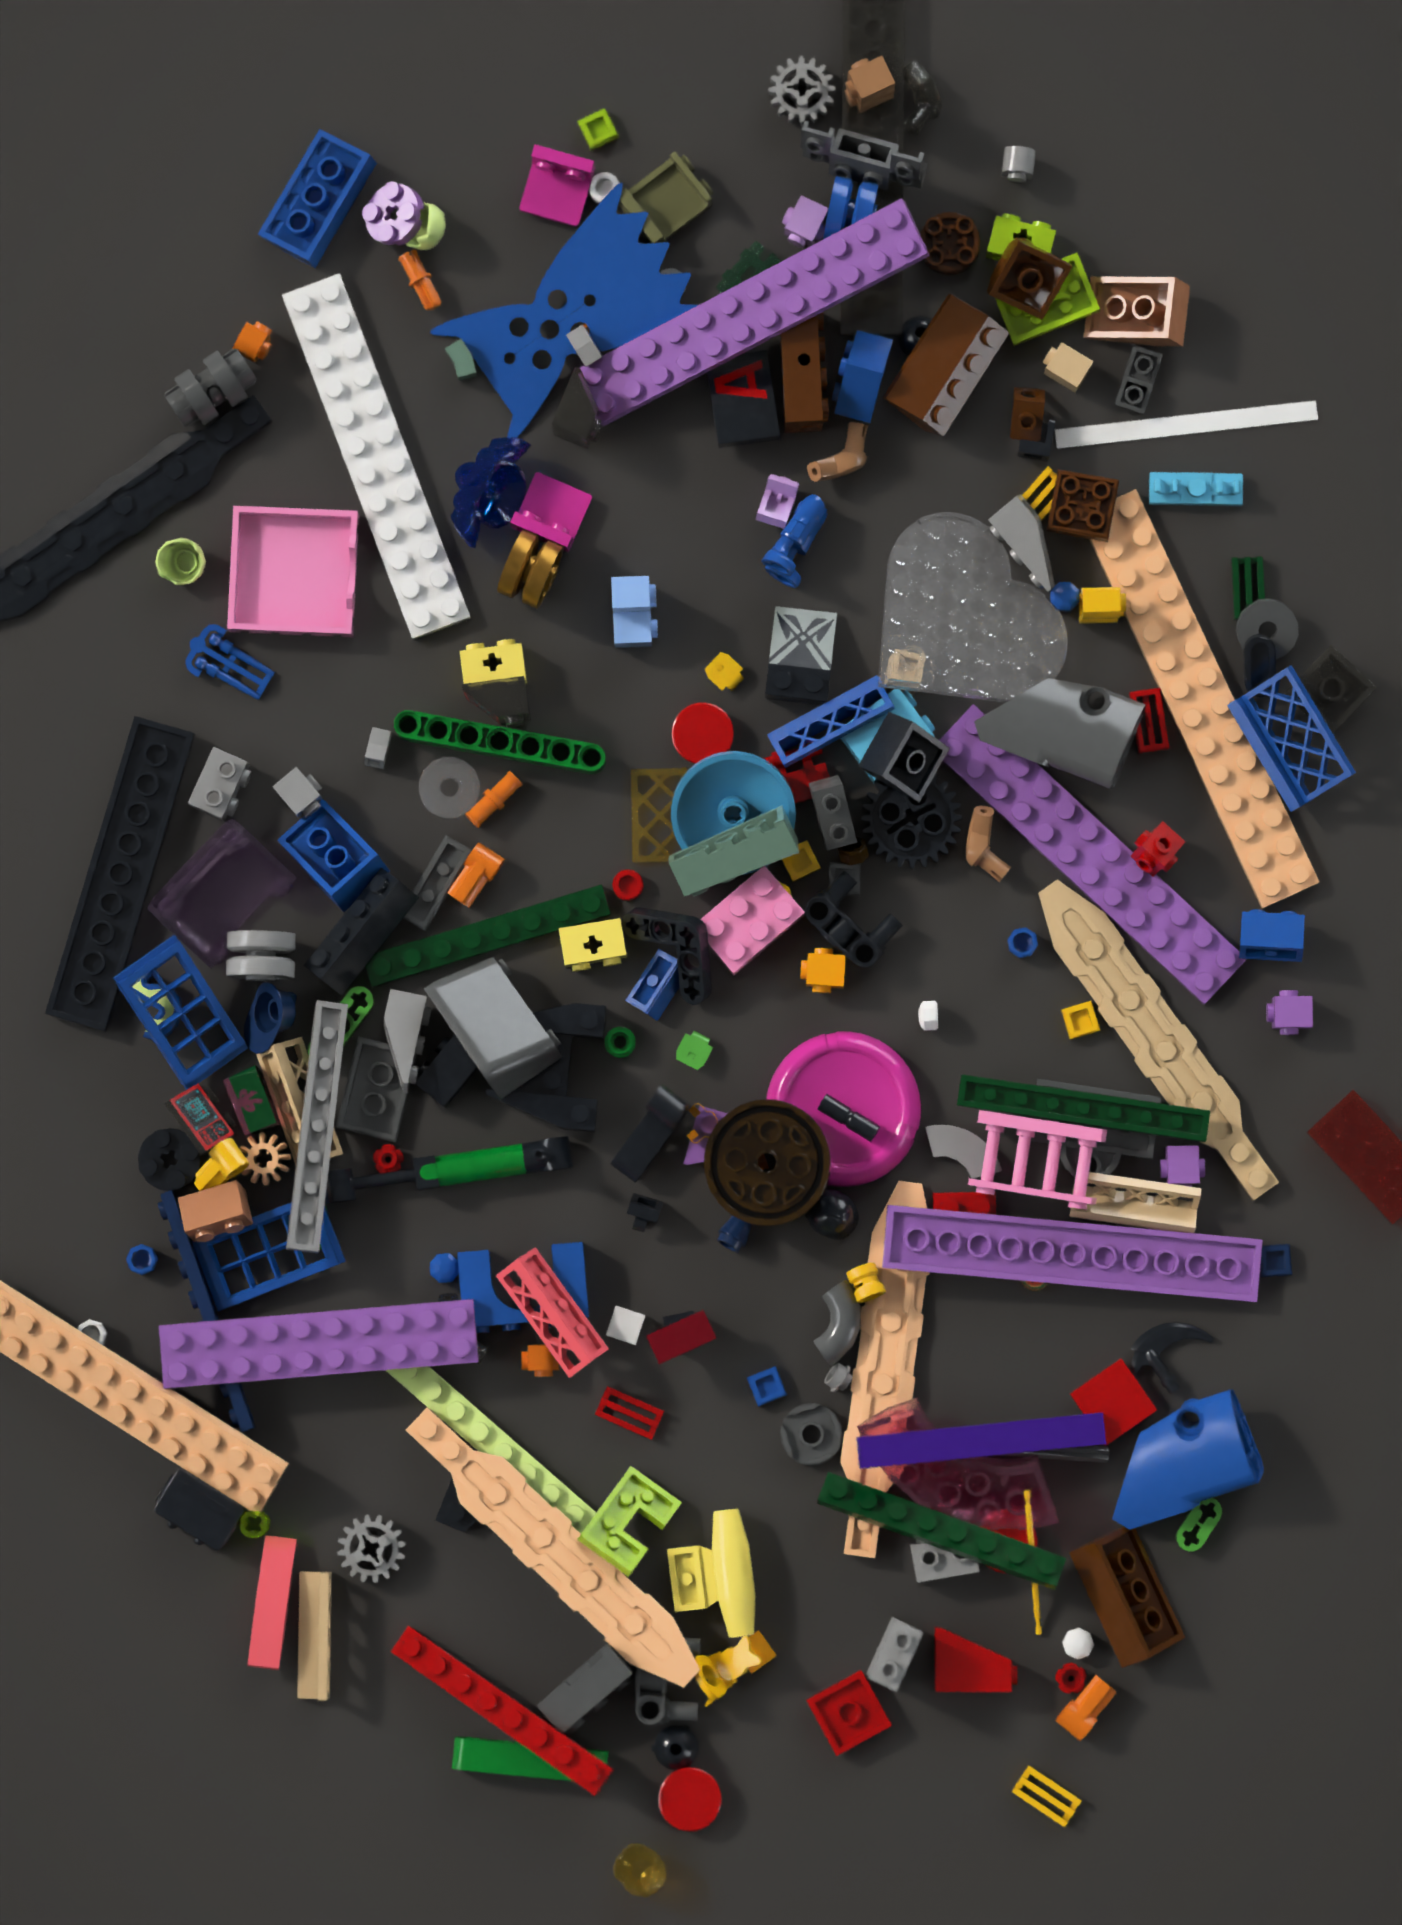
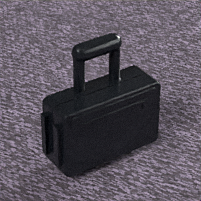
(198, 1509)

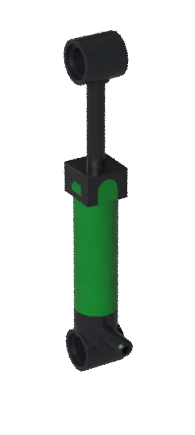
(459, 1168)

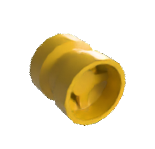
(866, 1282)

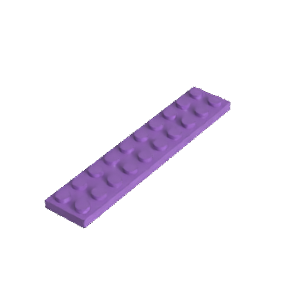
(318, 1343)

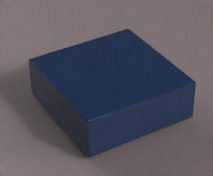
(1275, 1260)

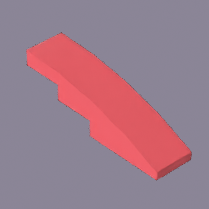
(272, 1602)

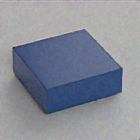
(766, 1386)

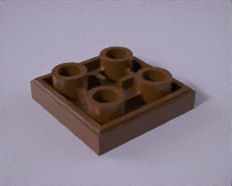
(1083, 505)

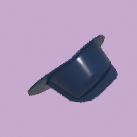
(269, 1015)

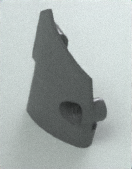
(1062, 730)

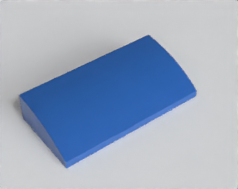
(317, 198)

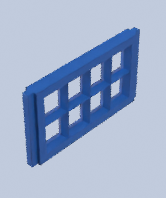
(149, 964)
(214, 1272)

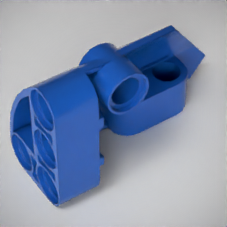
(1188, 1461)

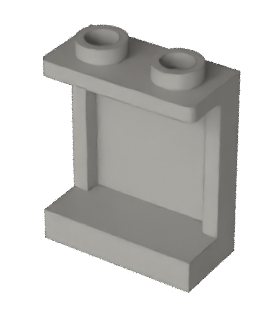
(894, 1653)

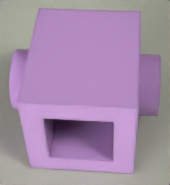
(805, 222)

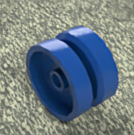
(847, 211)

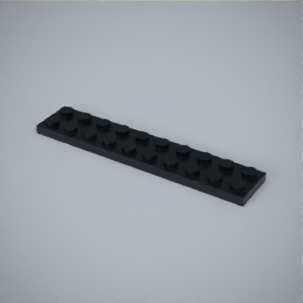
(120, 873)

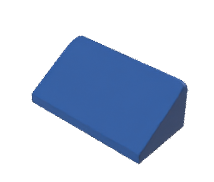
(656, 985)

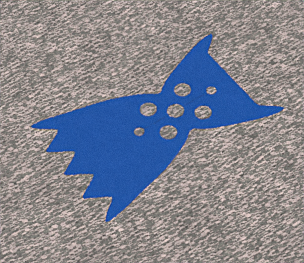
(596, 261)

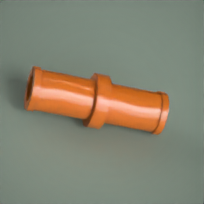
(493, 799)

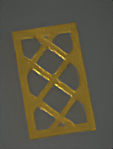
(638, 799)

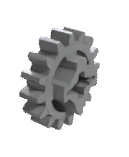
(790, 92)
(383, 1541)

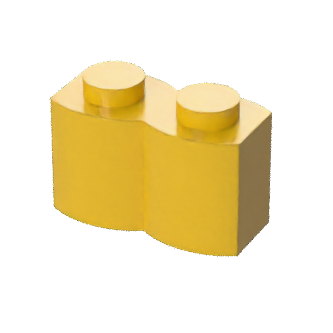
(1101, 605)

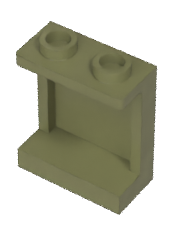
(670, 197)

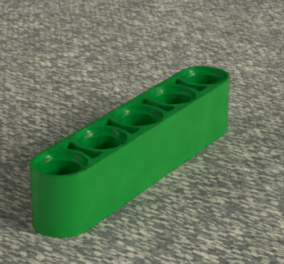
(505, 1758)

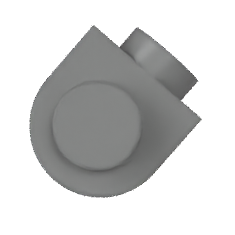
(1018, 163)

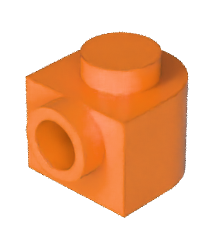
(254, 341)
(539, 1360)

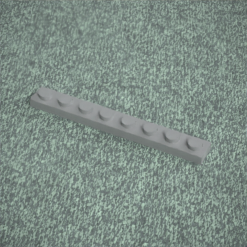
(317, 1126)

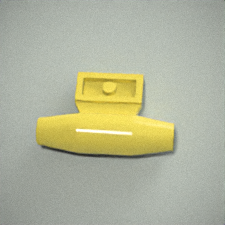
(719, 1574)

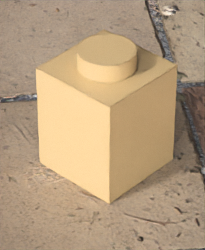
(1067, 366)

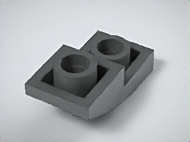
(1138, 379)

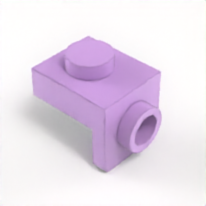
(777, 501)

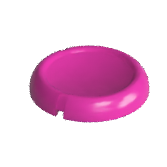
(869, 1081)

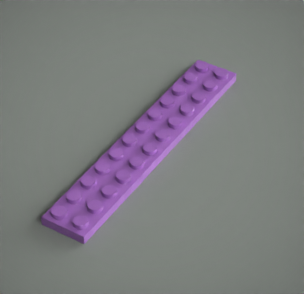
(755, 311)
(1093, 860)
(1072, 1253)

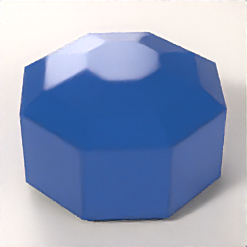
(1064, 596)
(1022, 942)
(142, 1259)
(444, 1268)

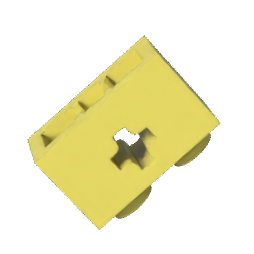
(477, 655)
(605, 932)

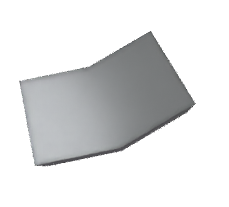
(584, 345)
(377, 748)

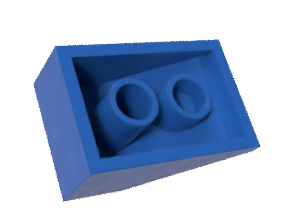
(332, 855)

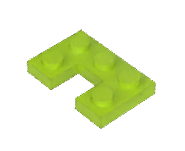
(1070, 305)
(605, 1530)

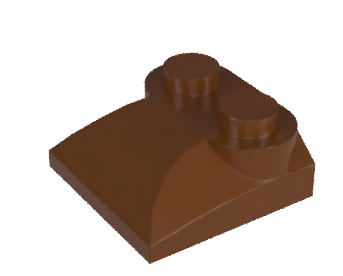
(1028, 277)

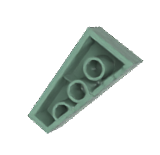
(734, 852)

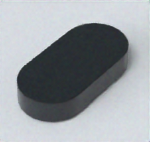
(1259, 661)

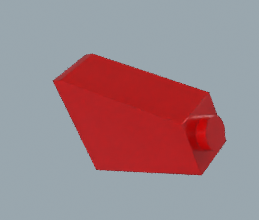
(969, 1667)

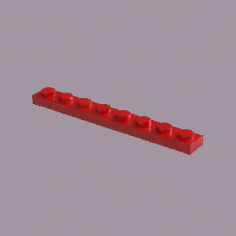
(502, 1710)

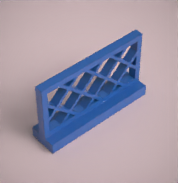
(1274, 755)

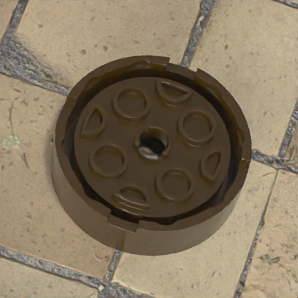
(800, 1167)

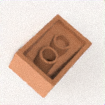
(1139, 310)

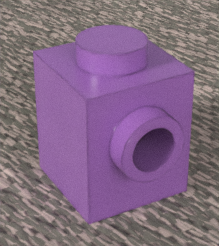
(1290, 1012)
(1182, 1165)

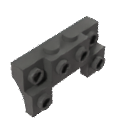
(862, 157)

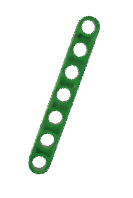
(487, 732)

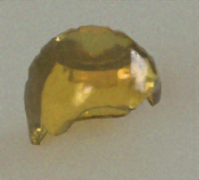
(640, 1870)

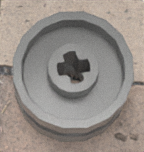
(260, 957)

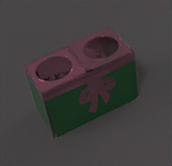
(252, 1101)

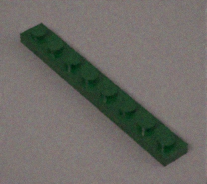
(487, 935)
(1083, 1108)
(941, 1531)

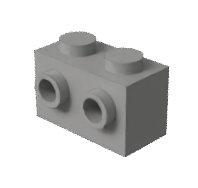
(219, 784)
(936, 1563)

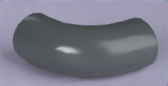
(843, 1324)

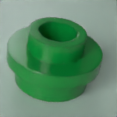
(620, 1032)

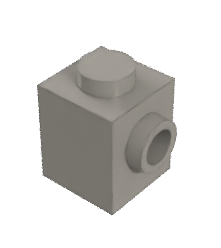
(299, 792)

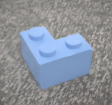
(632, 611)

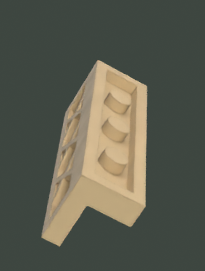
(288, 1099)
(1138, 1208)
(314, 1635)

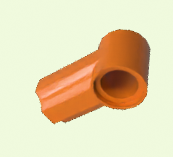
(479, 869)
(1081, 1714)

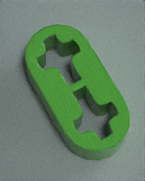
(1205, 1528)

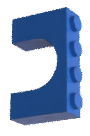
(477, 1284)

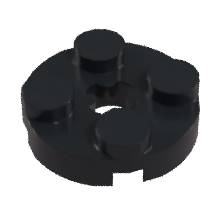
(152, 1165)

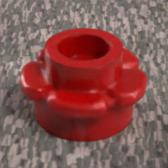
(391, 1151)
(1071, 1686)

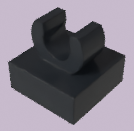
(644, 1210)

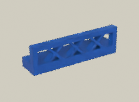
(828, 716)

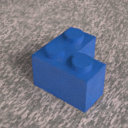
(862, 375)

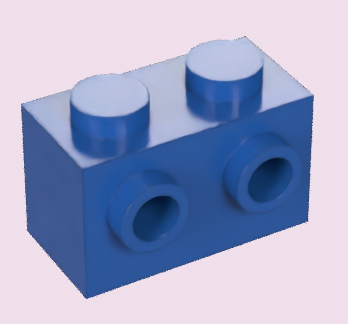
(1272, 936)

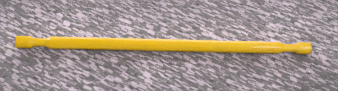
(1030, 1533)

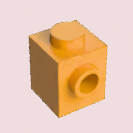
(823, 970)

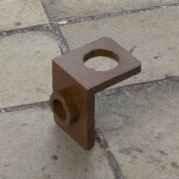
(1027, 414)

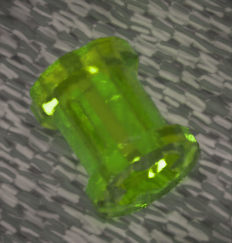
(245, 1522)

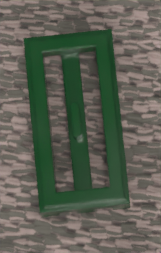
(1247, 562)

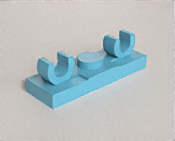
(1195, 488)

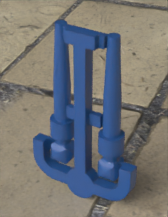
(198, 646)

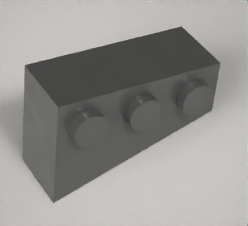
(586, 1689)

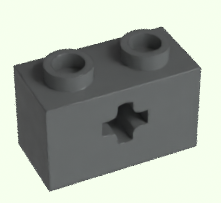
(832, 812)

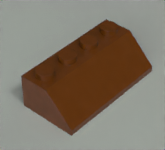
(945, 365)
(1127, 1595)

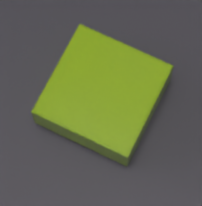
(597, 129)

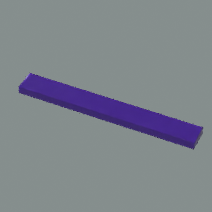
(980, 1440)

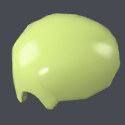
(431, 229)
(180, 561)

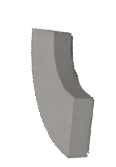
(959, 1145)

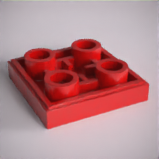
(1117, 1396)

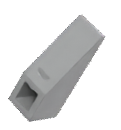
(1024, 533)
(403, 1026)

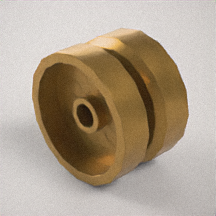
(525, 567)

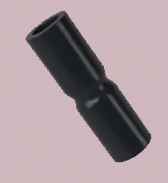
(852, 1120)

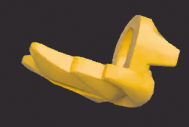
(724, 1668)

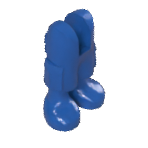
(795, 539)

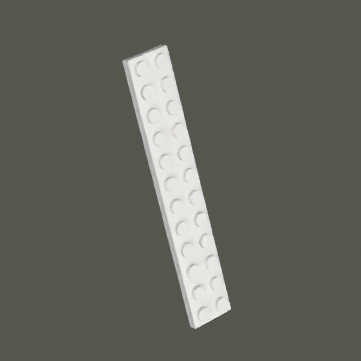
(376, 456)

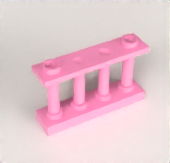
(1056, 1134)

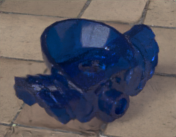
(489, 488)

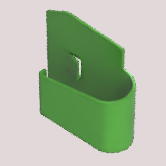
(694, 1050)

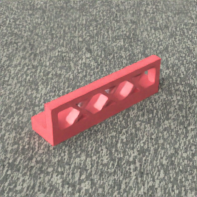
(555, 1308)

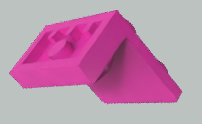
(557, 186)
(552, 511)

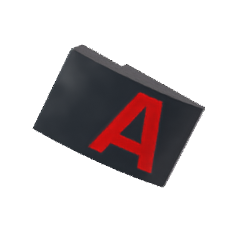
(743, 401)

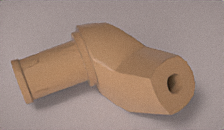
(843, 462)
(978, 844)

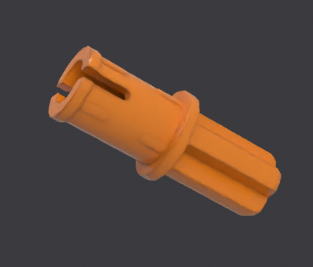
(420, 280)

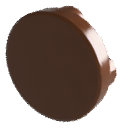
(951, 242)

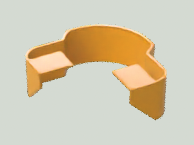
(695, 1112)

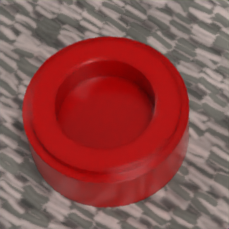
(628, 885)

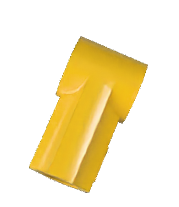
(224, 1163)

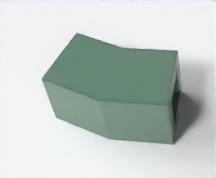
(462, 360)

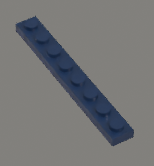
(201, 1298)

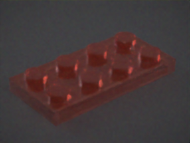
(1364, 1152)

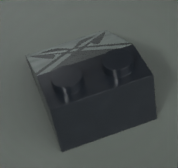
(800, 655)

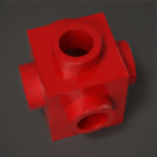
(1157, 849)

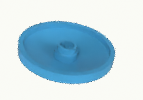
(725, 793)

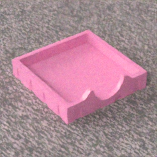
(293, 571)

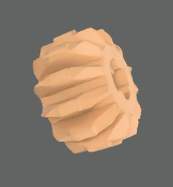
(272, 1166)

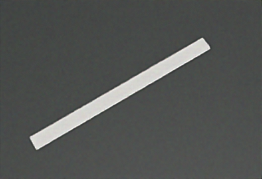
(1186, 424)

